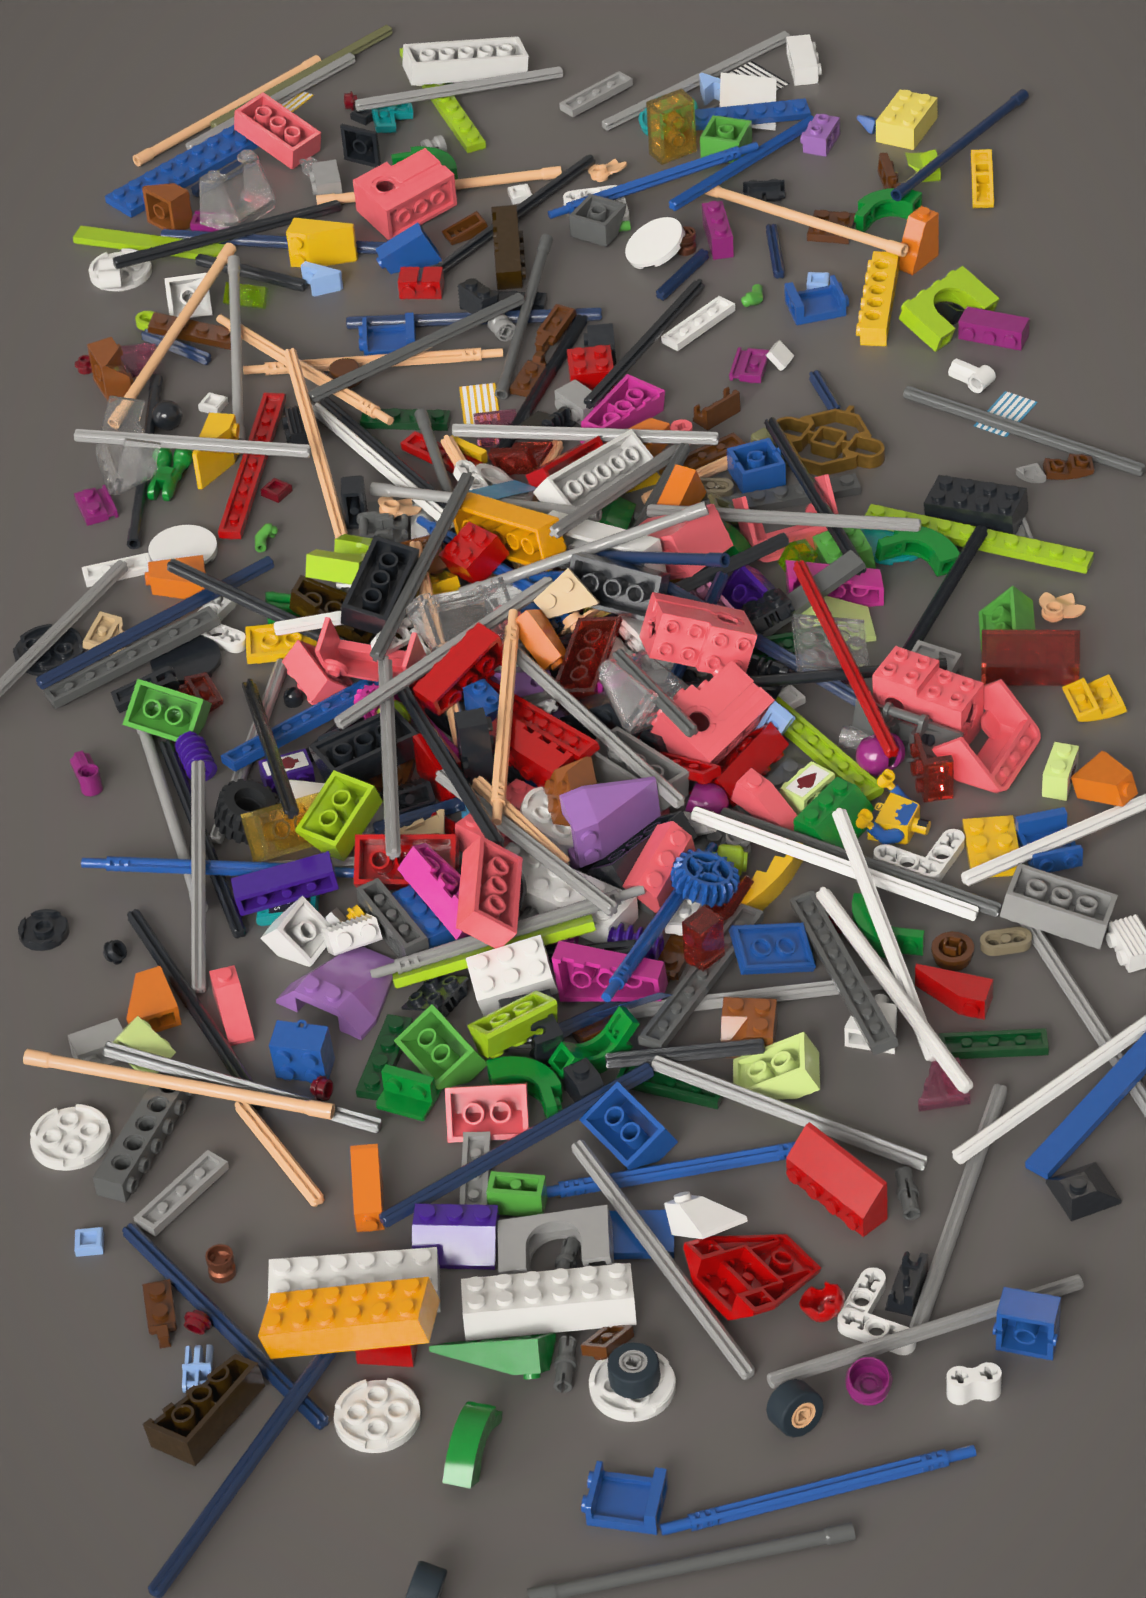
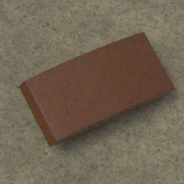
(1075, 467)

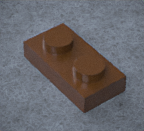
(606, 1340)

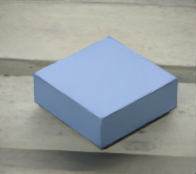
(817, 280)
(89, 1241)

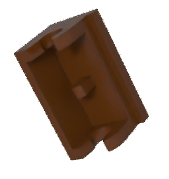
(718, 411)

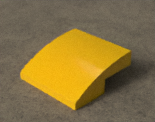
(1094, 699)

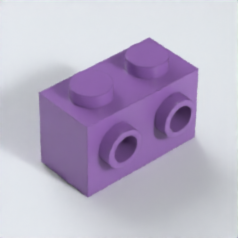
(820, 134)

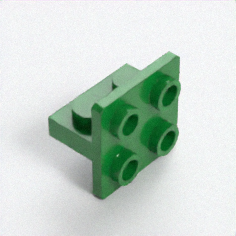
(407, 1093)

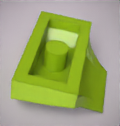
(919, 160)

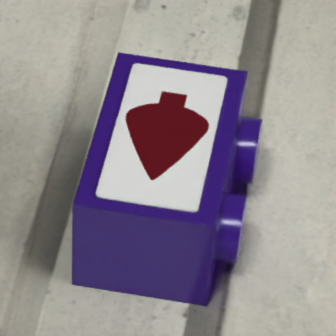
(296, 765)

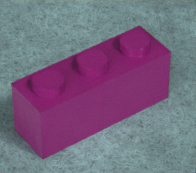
(717, 230)
(993, 328)

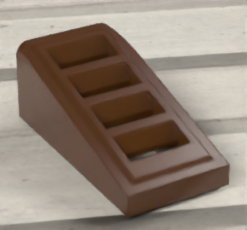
(468, 228)

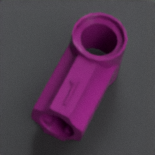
(86, 773)

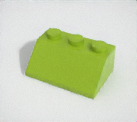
(339, 813)
(511, 1024)

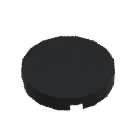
(43, 930)

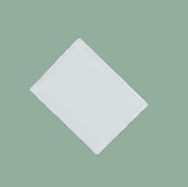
(747, 89)

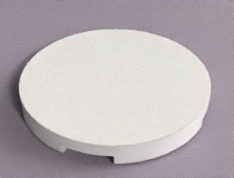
(654, 243)
(131, 276)
(183, 542)
(536, 811)
(70, 1137)
(631, 1409)
(377, 1415)

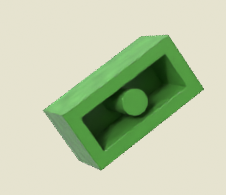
(517, 1193)

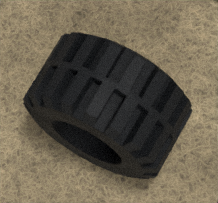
(239, 799)

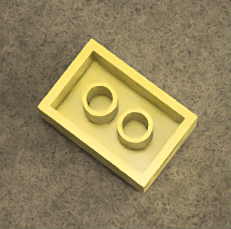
(906, 119)

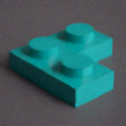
(385, 117)

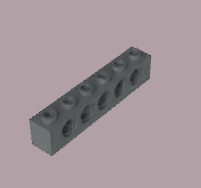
(139, 1142)

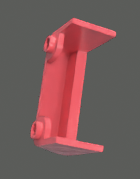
(755, 532)
(354, 658)
(1007, 749)

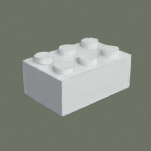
(510, 972)

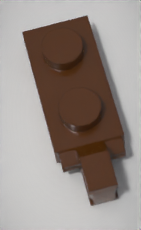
(886, 171)
(554, 327)
(528, 375)
(673, 957)
(160, 1310)

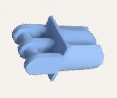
(196, 1372)

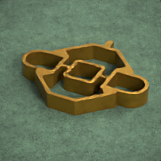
(851, 459)

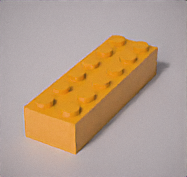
(520, 529)
(349, 1318)

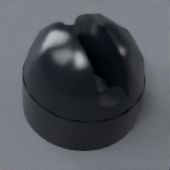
(293, 697)

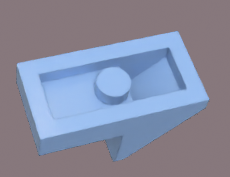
(709, 88)
(321, 278)
(778, 716)

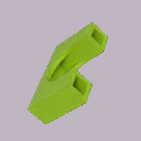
(957, 287)
(342, 563)

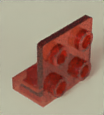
(521, 458)
(933, 775)

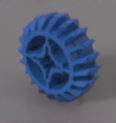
(704, 877)

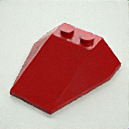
(748, 1271)

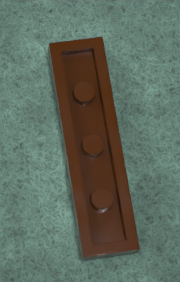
(193, 331)
(710, 453)

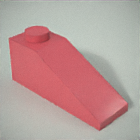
(763, 800)
(231, 1005)

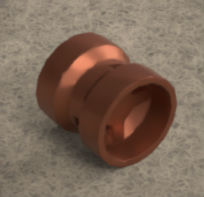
(688, 245)
(220, 1263)

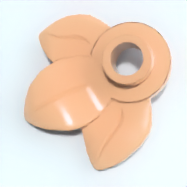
(601, 172)
(397, 507)
(1061, 607)
(571, 620)

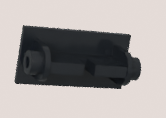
(773, 189)

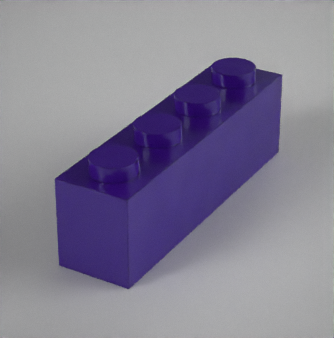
(284, 883)

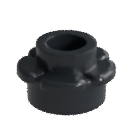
(115, 951)

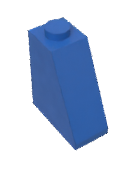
(408, 249)

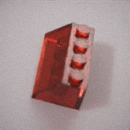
(586, 651)
(1030, 657)

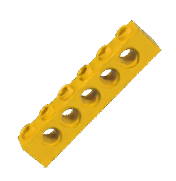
(878, 299)

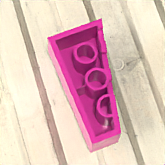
(626, 405)
(861, 589)
(435, 883)
(585, 973)

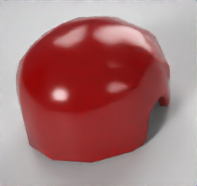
(823, 1303)

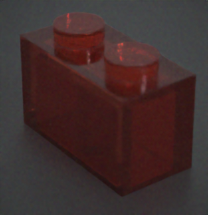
(703, 938)

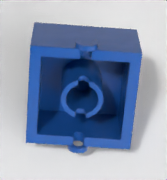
(756, 466)
(301, 1051)
(1027, 1323)

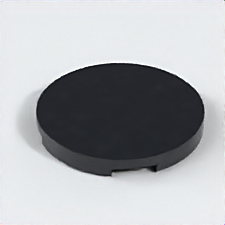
(64, 649)
(190, 658)

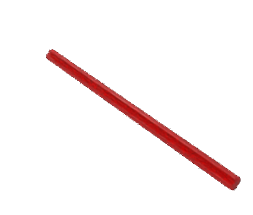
(846, 659)

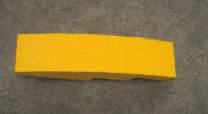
(982, 179)
(770, 884)

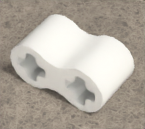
(108, 275)
(974, 1383)

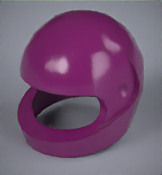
(872, 757)
(708, 797)
(868, 1381)

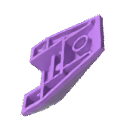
(607, 816)
(344, 989)

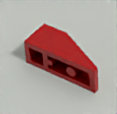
(959, 991)

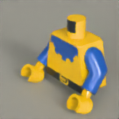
(894, 815)

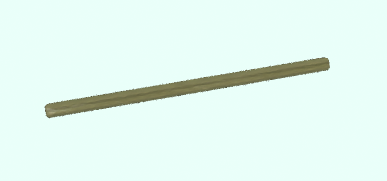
(354, 48)

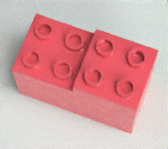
(405, 193)
(694, 536)
(696, 633)
(921, 687)
(723, 711)

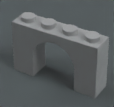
(524, 1235)

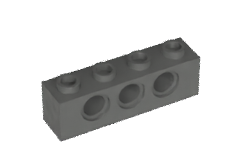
(394, 922)

